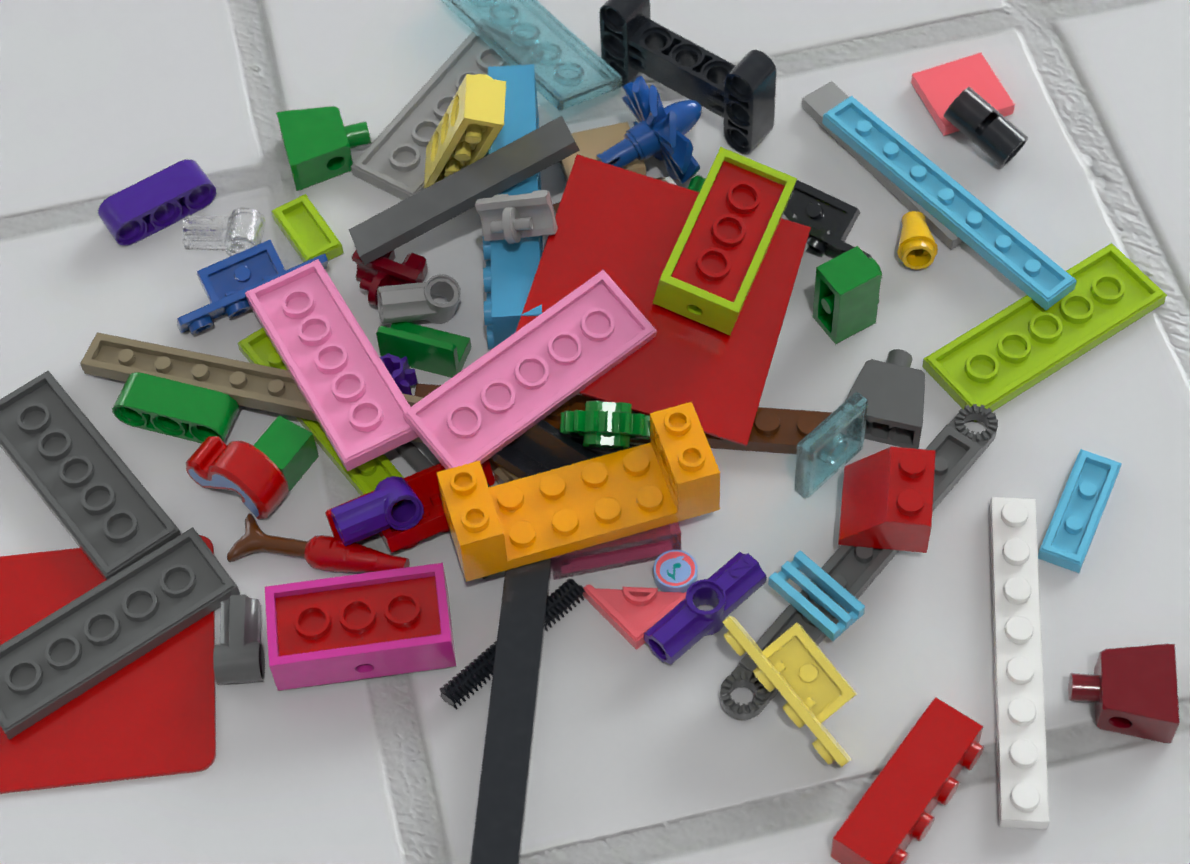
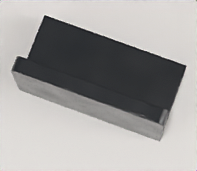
(541, 450)

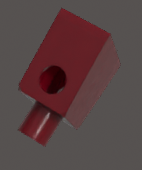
(1132, 691)

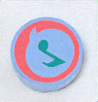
(675, 571)

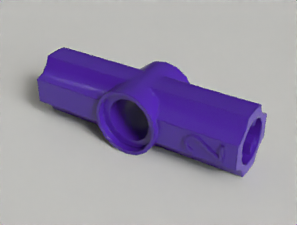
(688, 624)

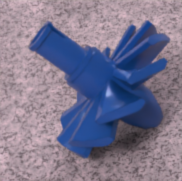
(657, 132)

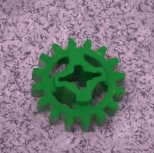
(606, 424)

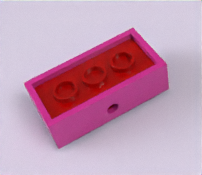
(359, 626)

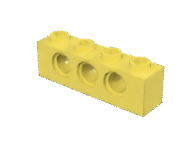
(466, 127)

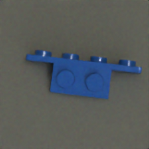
(230, 279)

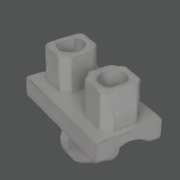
(516, 216)

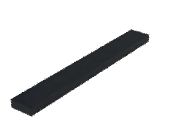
(511, 716)

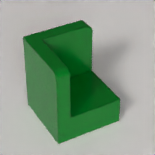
(289, 448)

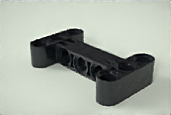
(737, 92)

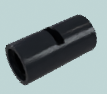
(985, 127)

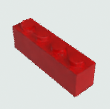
(910, 788)

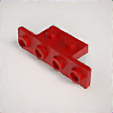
(433, 520)

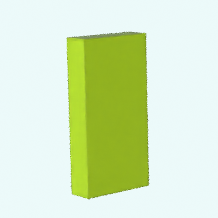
(306, 229)

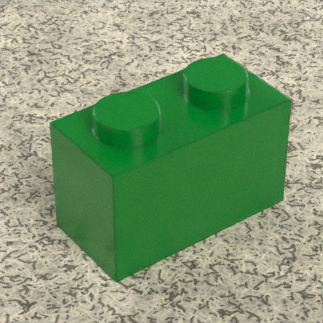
(847, 294)

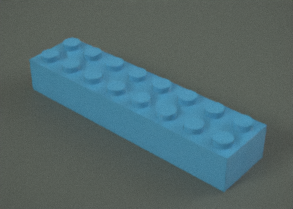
(512, 266)

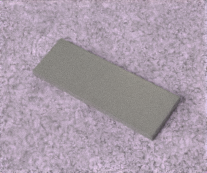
(399, 153)

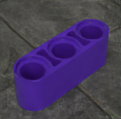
(156, 202)

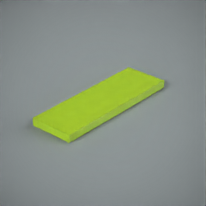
(1031, 343)

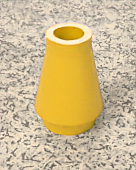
(916, 243)

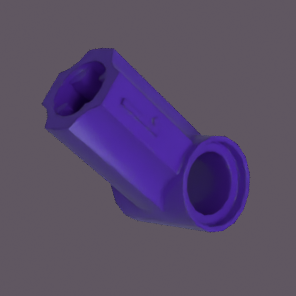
(376, 511)

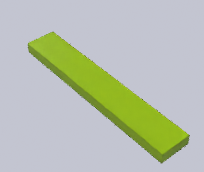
(364, 478)

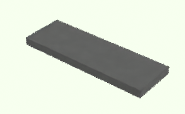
(81, 477)
(108, 629)

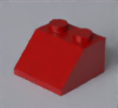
(889, 500)

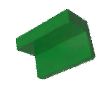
(425, 347)

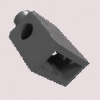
(893, 399)

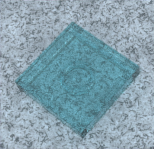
(830, 445)

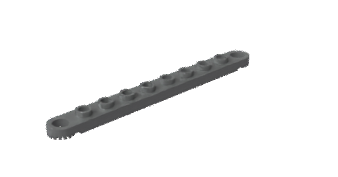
(859, 566)

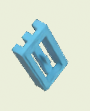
(827, 584)

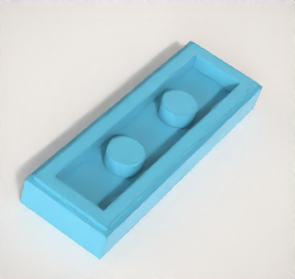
(1079, 511)

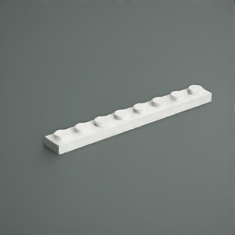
(1018, 665)

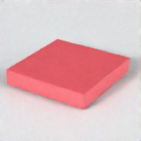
(945, 82)

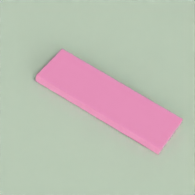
(333, 364)
(530, 374)

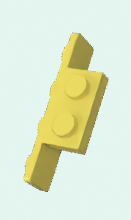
(802, 677)

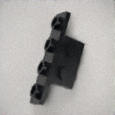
(826, 215)

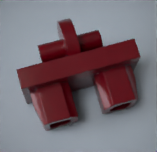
(387, 272)

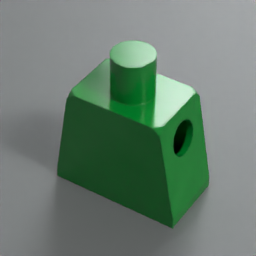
(319, 143)

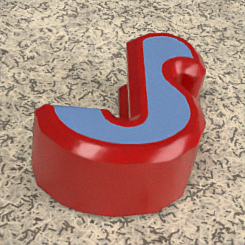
(239, 469)

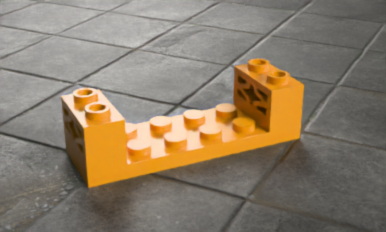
(582, 501)

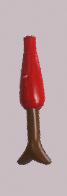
(320, 552)

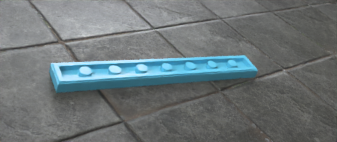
(950, 203)

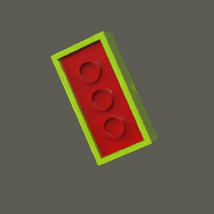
(724, 241)

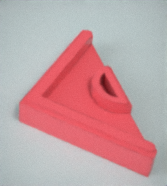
(632, 609)

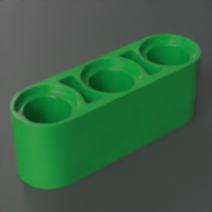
(175, 408)

